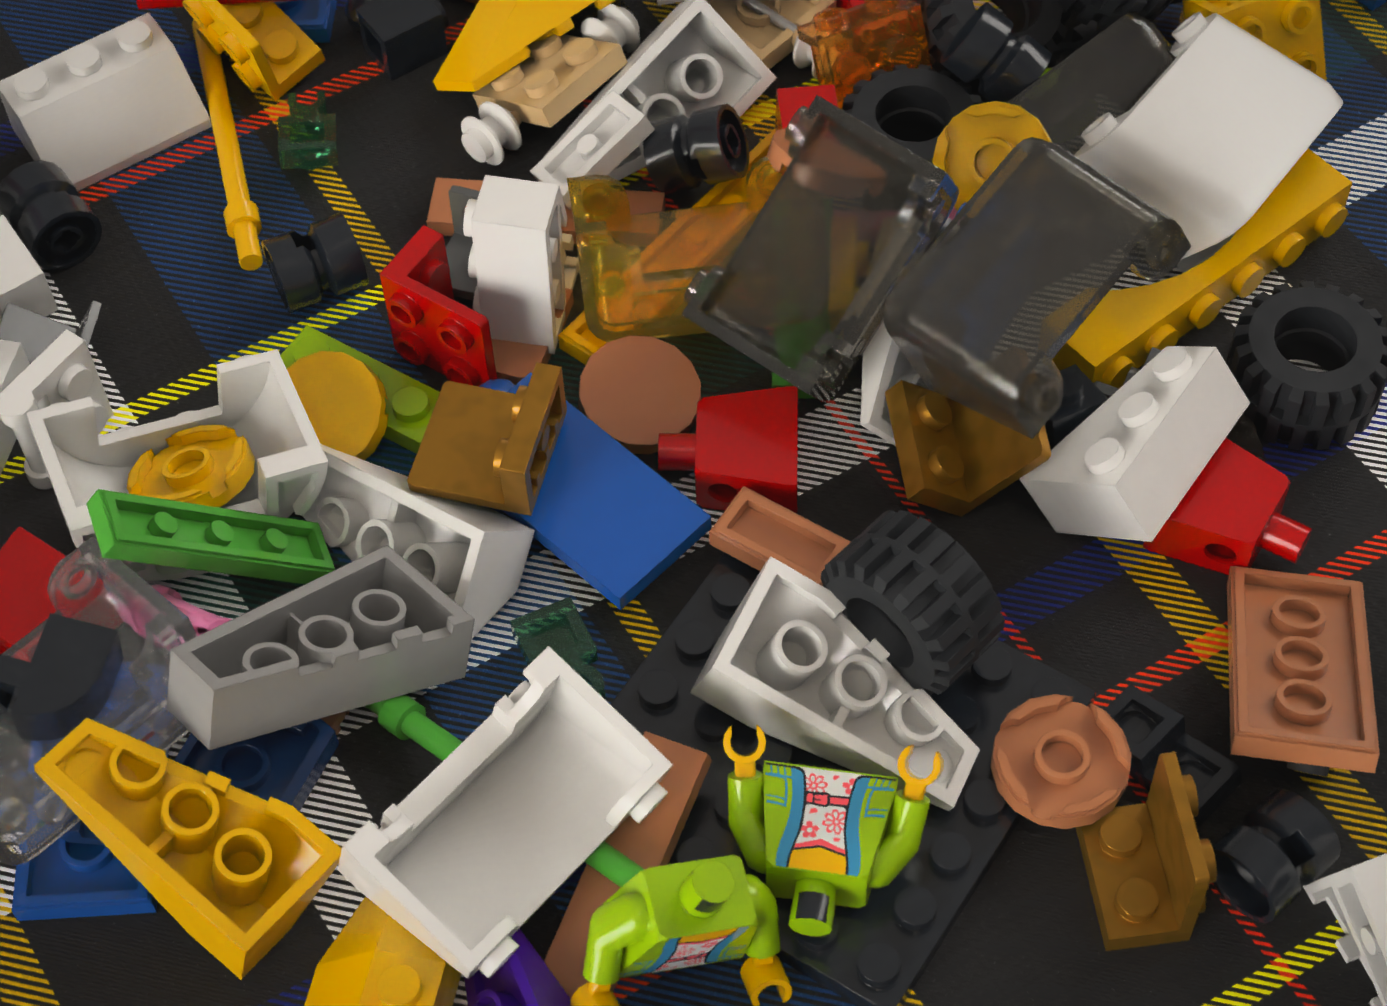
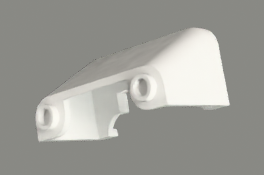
(1213, 129)
(507, 817)

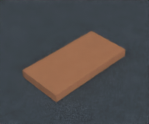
(1300, 670)

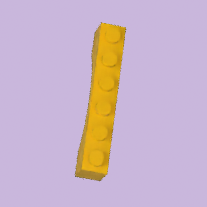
(1135, 319)

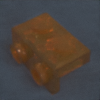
(864, 39)

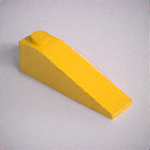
(499, 38)
(207, 851)
(381, 965)

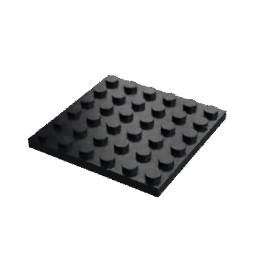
(885, 946)

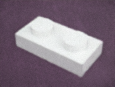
(595, 144)

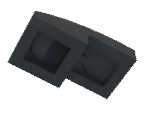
(1158, 729)

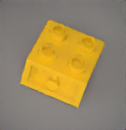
(1285, 25)
(261, 41)

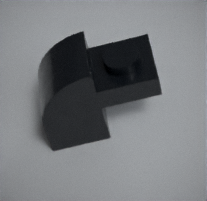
(64, 680)

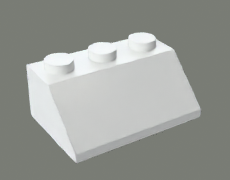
(105, 102)

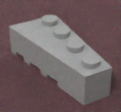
(320, 652)

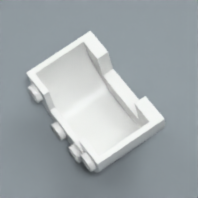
(253, 400)

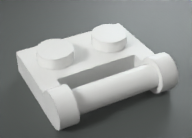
(57, 375)

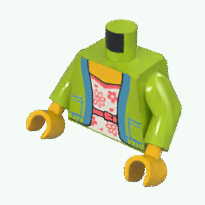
(824, 830)
(682, 920)

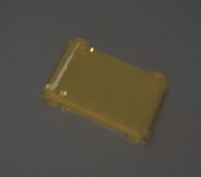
(643, 263)

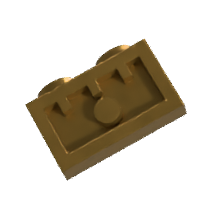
(491, 443)
(954, 454)
(1149, 864)

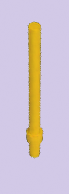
(241, 213)

